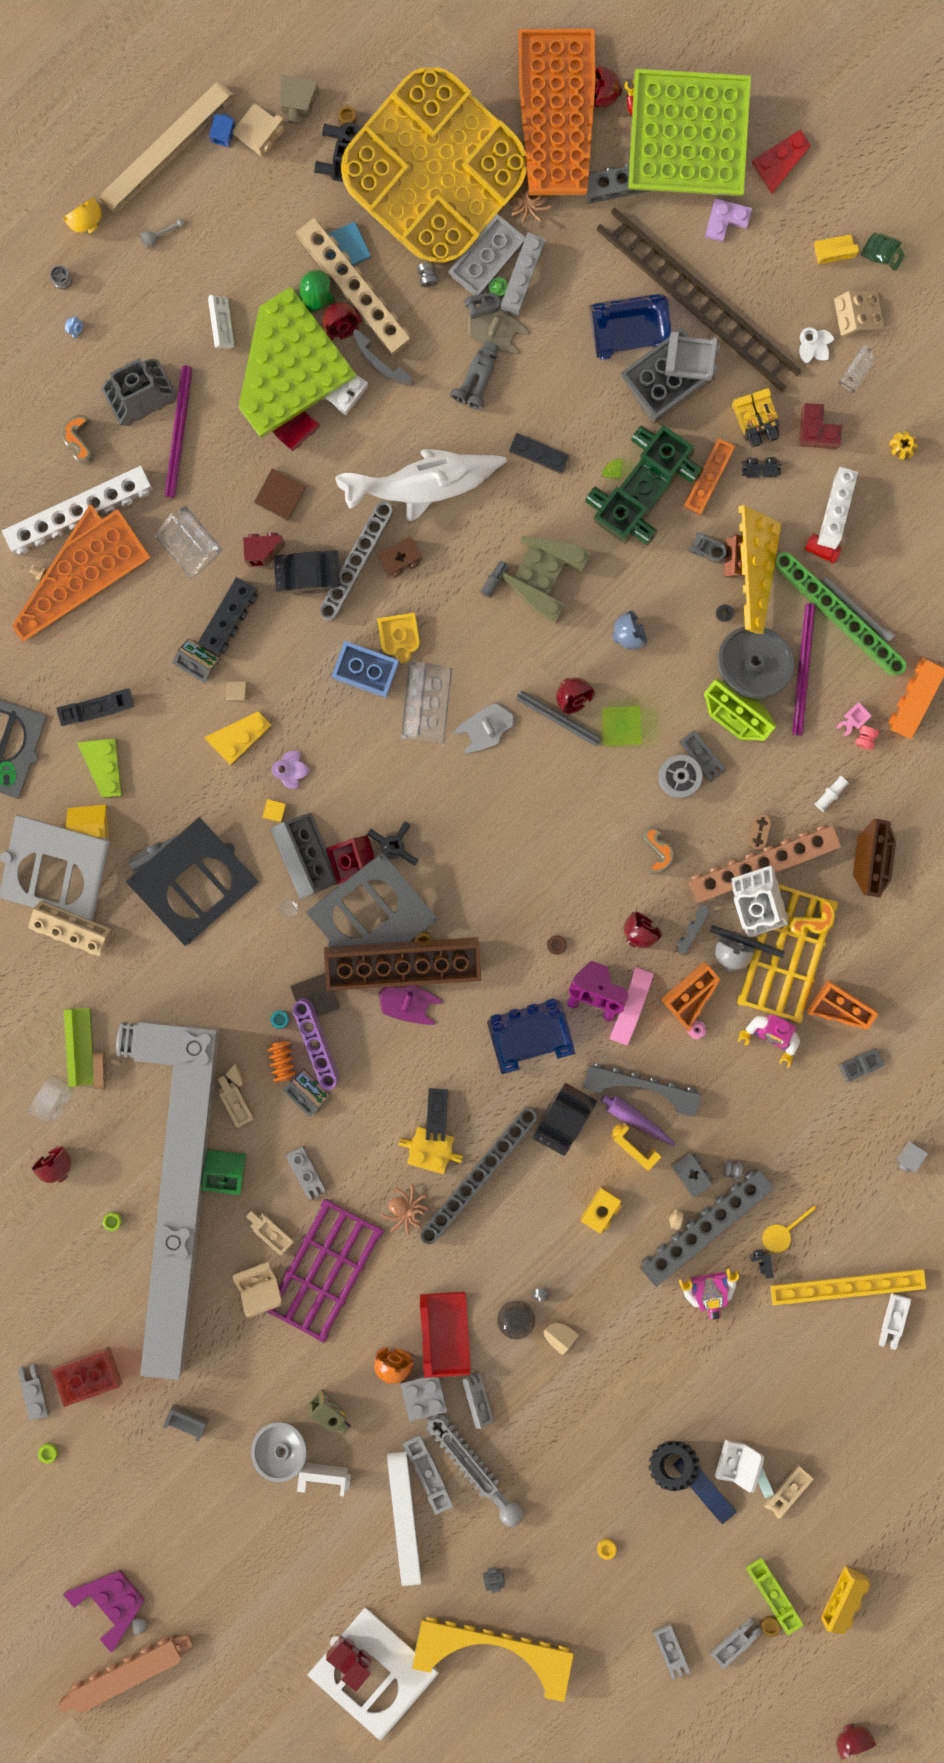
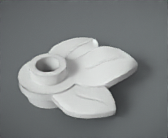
(817, 346)

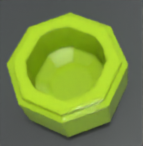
(112, 1221)

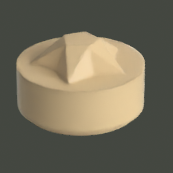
(676, 1219)

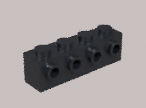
(228, 616)

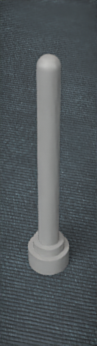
(883, 634)

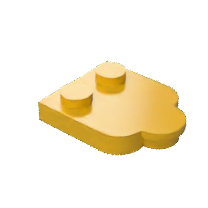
(399, 636)

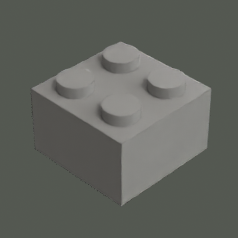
(423, 1396)

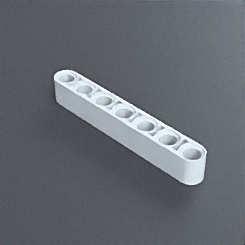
(404, 1518)

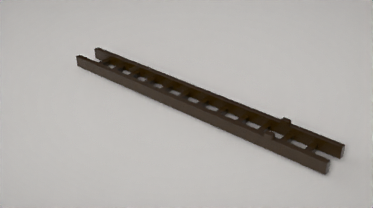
(685, 301)

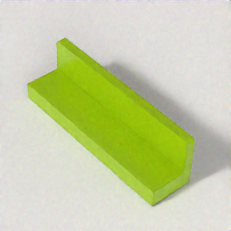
(79, 1046)

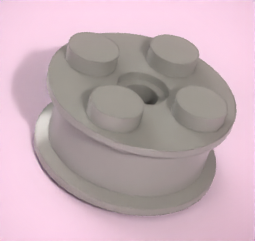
(691, 776)

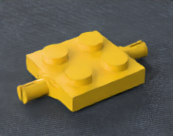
(430, 1154)

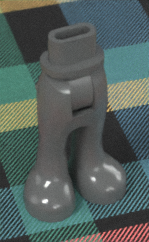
(481, 367)

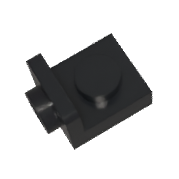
(765, 1266)

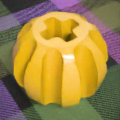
(909, 447)

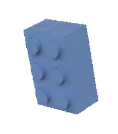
(365, 669)

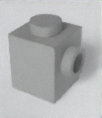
(911, 1157)

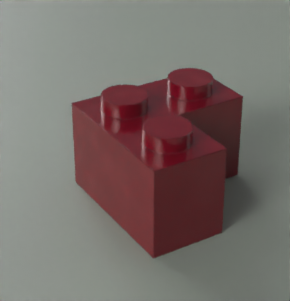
(814, 432)
(350, 1661)

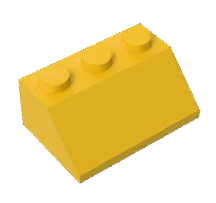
(845, 1601)

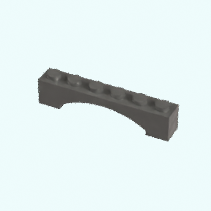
(685, 1100)

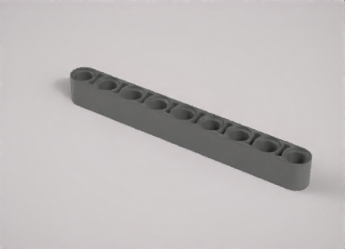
(475, 1184)

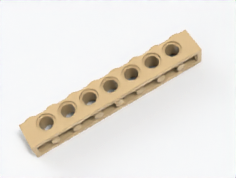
(314, 230)

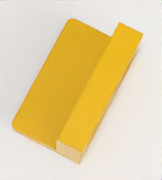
(835, 249)

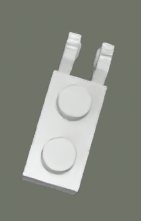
(894, 1319)

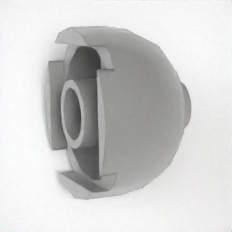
(733, 955)

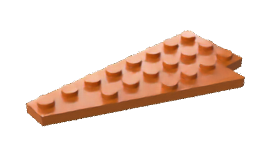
(88, 562)

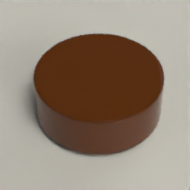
(556, 945)

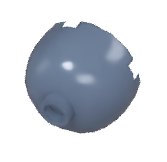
(629, 632)

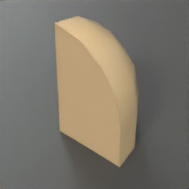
(560, 1337)

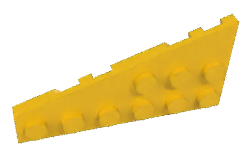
(758, 564)

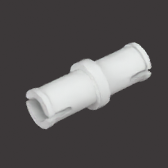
(831, 793)

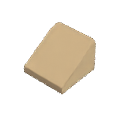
(236, 691)
(235, 1075)

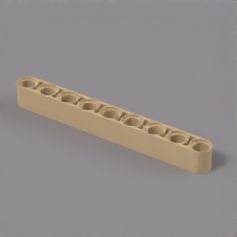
(167, 147)

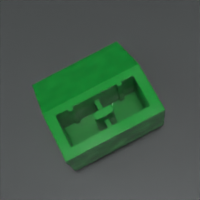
(224, 1172)

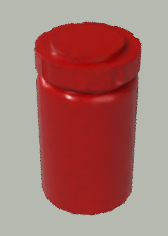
(821, 551)

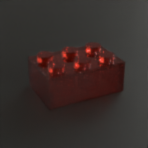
(86, 1376)

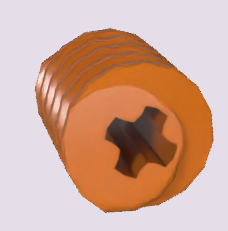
(281, 1061)

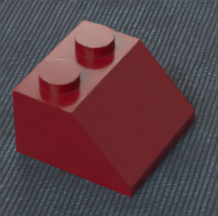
(350, 857)

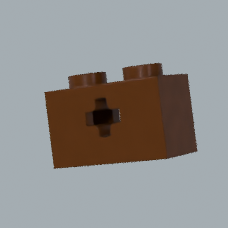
(390, 556)

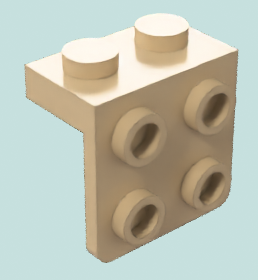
(259, 129)
(858, 311)
(258, 1289)

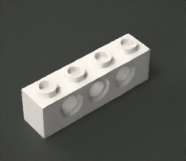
(837, 508)

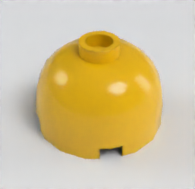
(84, 217)

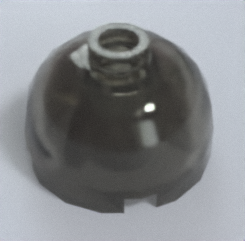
(516, 1319)

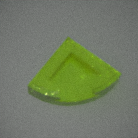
(612, 469)

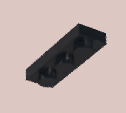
(539, 453)

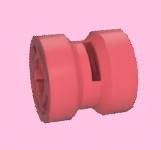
(867, 737)

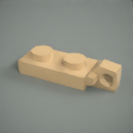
(234, 1102)
(270, 1232)

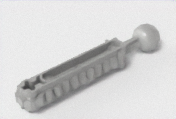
(510, 1512)

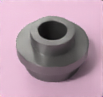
(541, 1294)

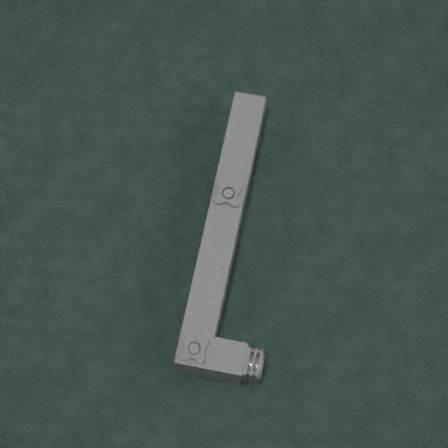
(194, 1062)

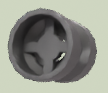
(59, 273)
(427, 274)

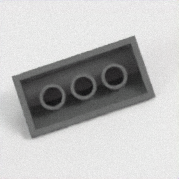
(304, 855)

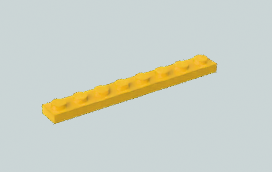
(848, 1286)

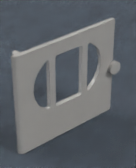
(44, 838)

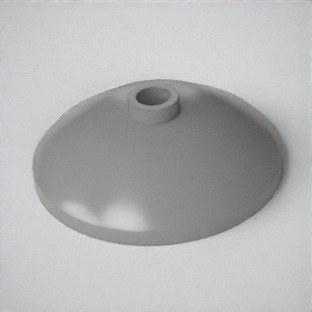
(267, 1452)

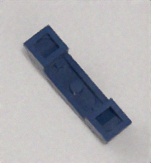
(709, 1494)

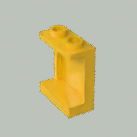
(646, 1161)

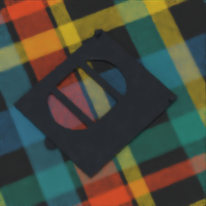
(161, 871)

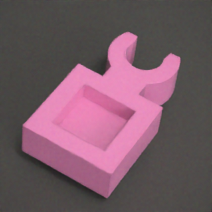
(855, 717)

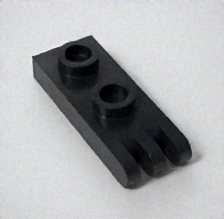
(436, 1113)

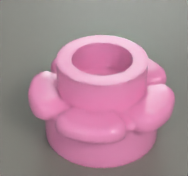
(701, 1033)

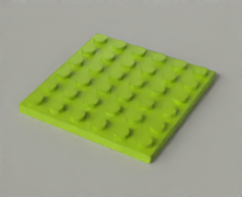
(689, 132)

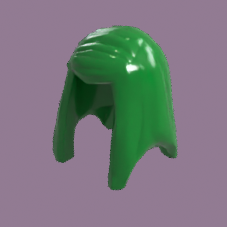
(315, 290)

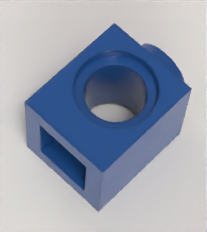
(222, 130)

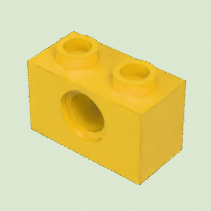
(605, 1199)

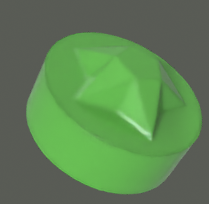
(498, 286)

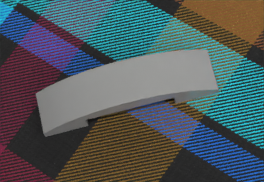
(428, 1474)

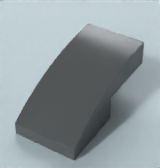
(861, 1064)

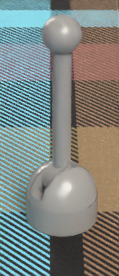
(149, 237)

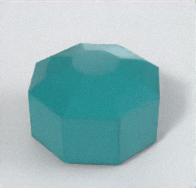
(279, 1019)

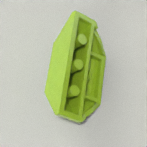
(738, 714)

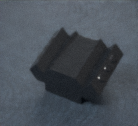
(307, 572)
(564, 1119)

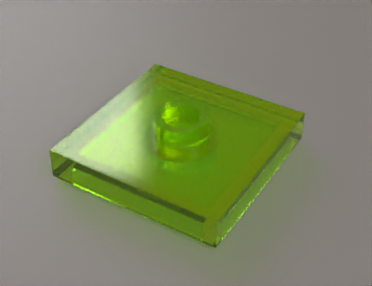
(621, 726)

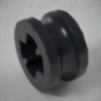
(729, 610)

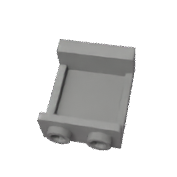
(691, 357)

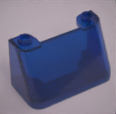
(629, 324)

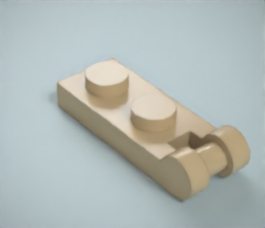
(789, 1491)

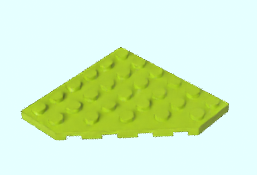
(288, 364)

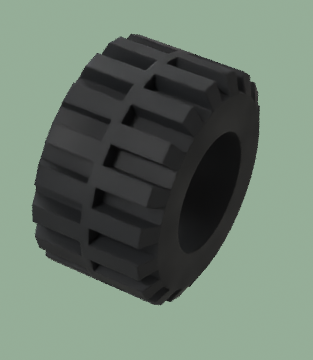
(658, 1470)

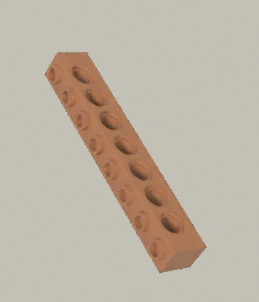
(829, 842)

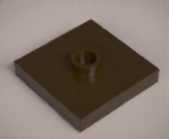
(316, 991)

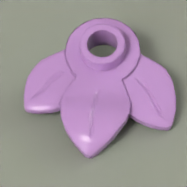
(293, 769)

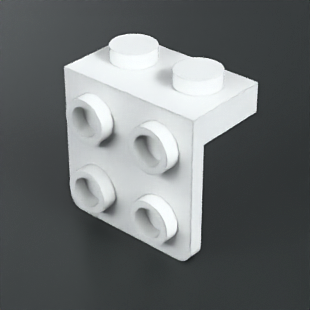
(739, 1465)

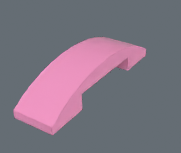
(628, 1018)

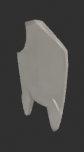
(487, 727)

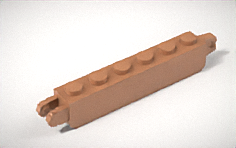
(126, 1674)

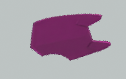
(407, 1003)

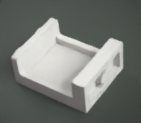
(324, 1474)

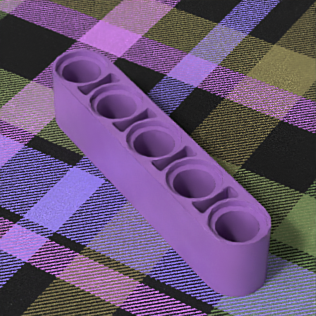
(314, 1052)

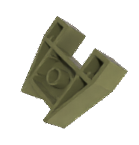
(540, 571)

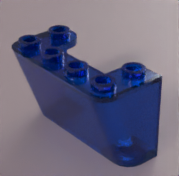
(530, 1034)

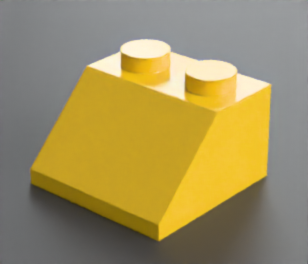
(89, 820)

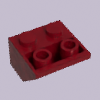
(262, 549)

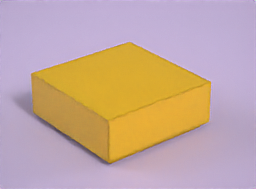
(274, 810)

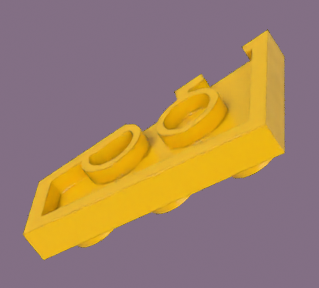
(238, 737)

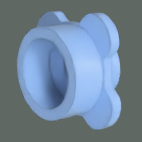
(74, 326)

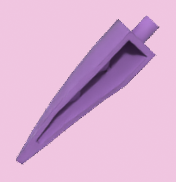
(634, 1118)

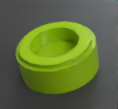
(48, 1453)

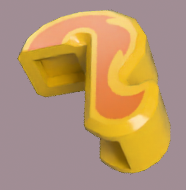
(815, 925)

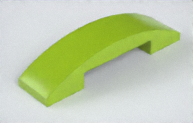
(774, 1596)

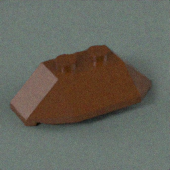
(874, 857)

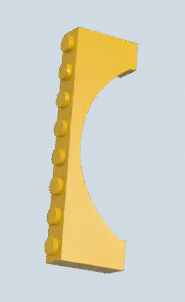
(440, 1639)

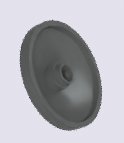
(755, 663)

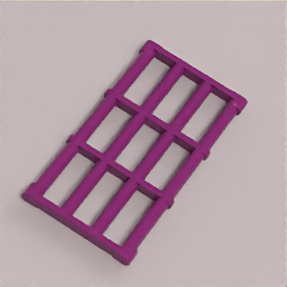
(341, 1258)

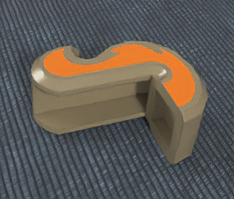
(70, 437)
(661, 848)

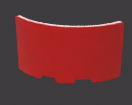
(445, 1334)

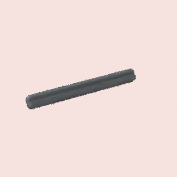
(558, 718)

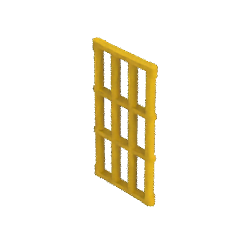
(791, 973)

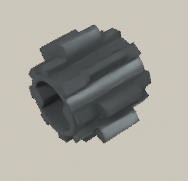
(494, 1580)

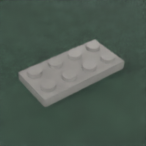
(487, 255)

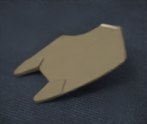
(497, 329)

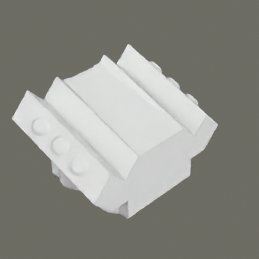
(759, 901)

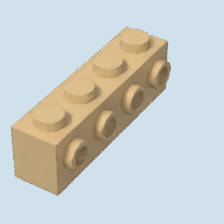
(69, 928)

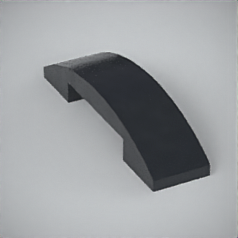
(95, 708)

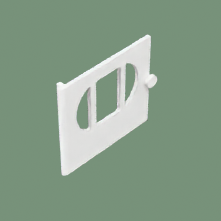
(394, 1654)

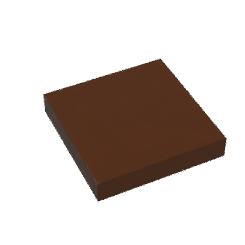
(280, 494)

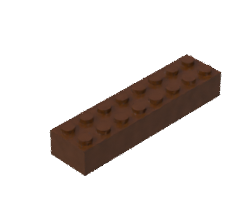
(402, 964)

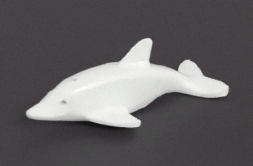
(423, 482)

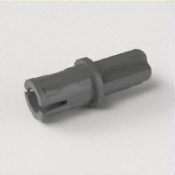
(494, 579)

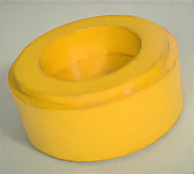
(606, 1549)

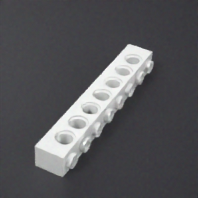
(67, 508)

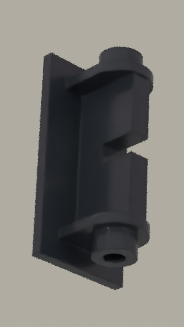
(769, 467)

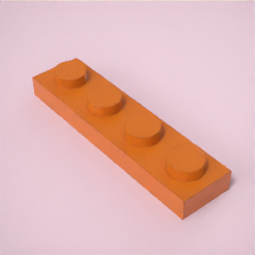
(712, 471)

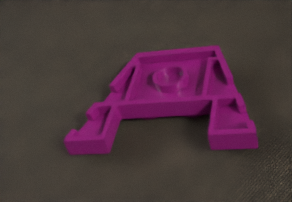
(116, 1599)

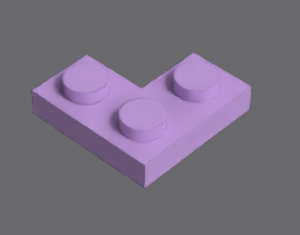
(724, 214)

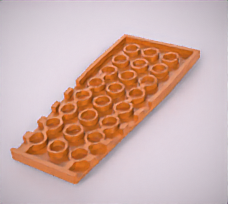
(557, 107)

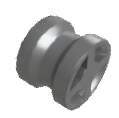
(733, 1169)

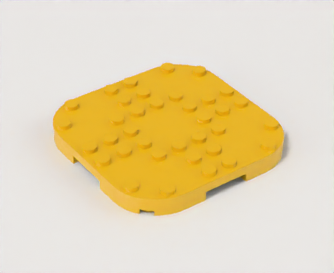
(433, 165)

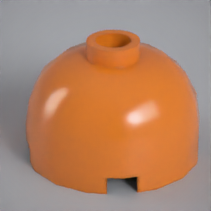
(392, 1366)

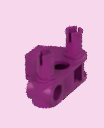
(596, 982)

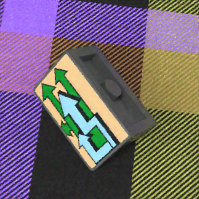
(196, 660)
(306, 1093)

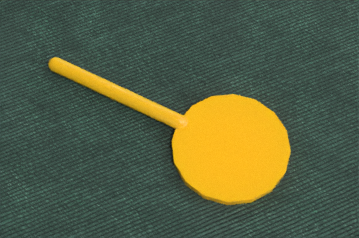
(777, 1237)

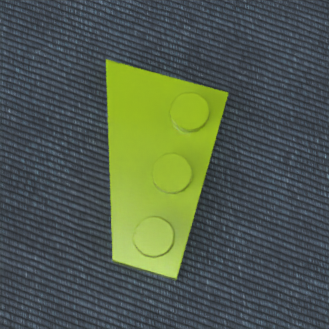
(103, 764)

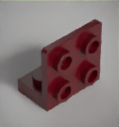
(296, 430)

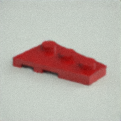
(779, 160)

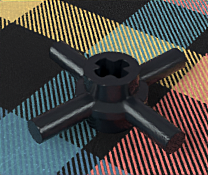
(397, 841)

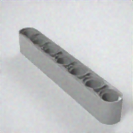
(357, 551)

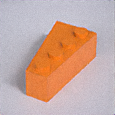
(917, 697)

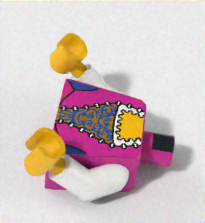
(776, 1032)
(710, 1291)

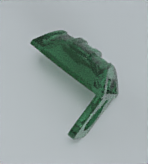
(882, 248)

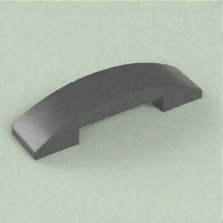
(398, 376)

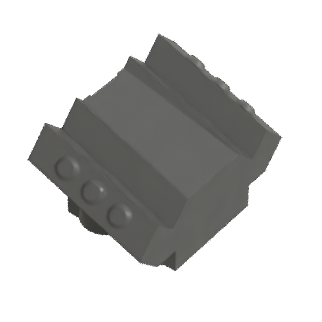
(138, 390)

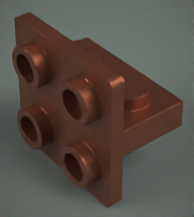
(733, 562)

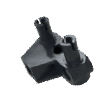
(340, 133)

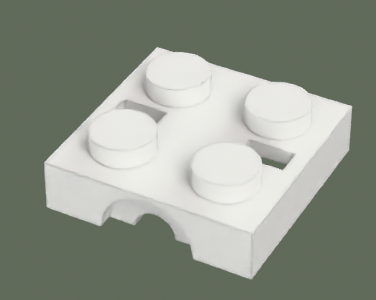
(341, 397)

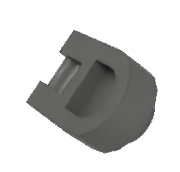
(489, 304)

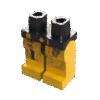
(757, 417)

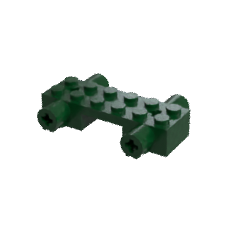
(644, 484)

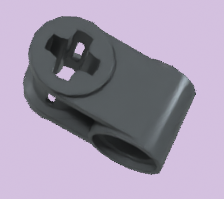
(706, 548)

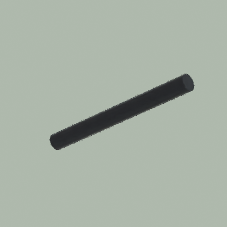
(747, 941)

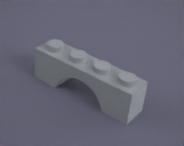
(522, 274)

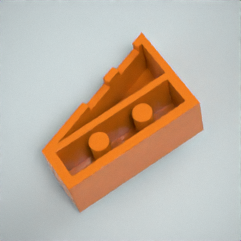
(691, 994)
(842, 1006)

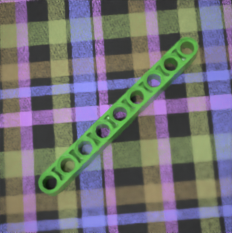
(849, 616)

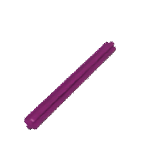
(178, 431)
(803, 671)

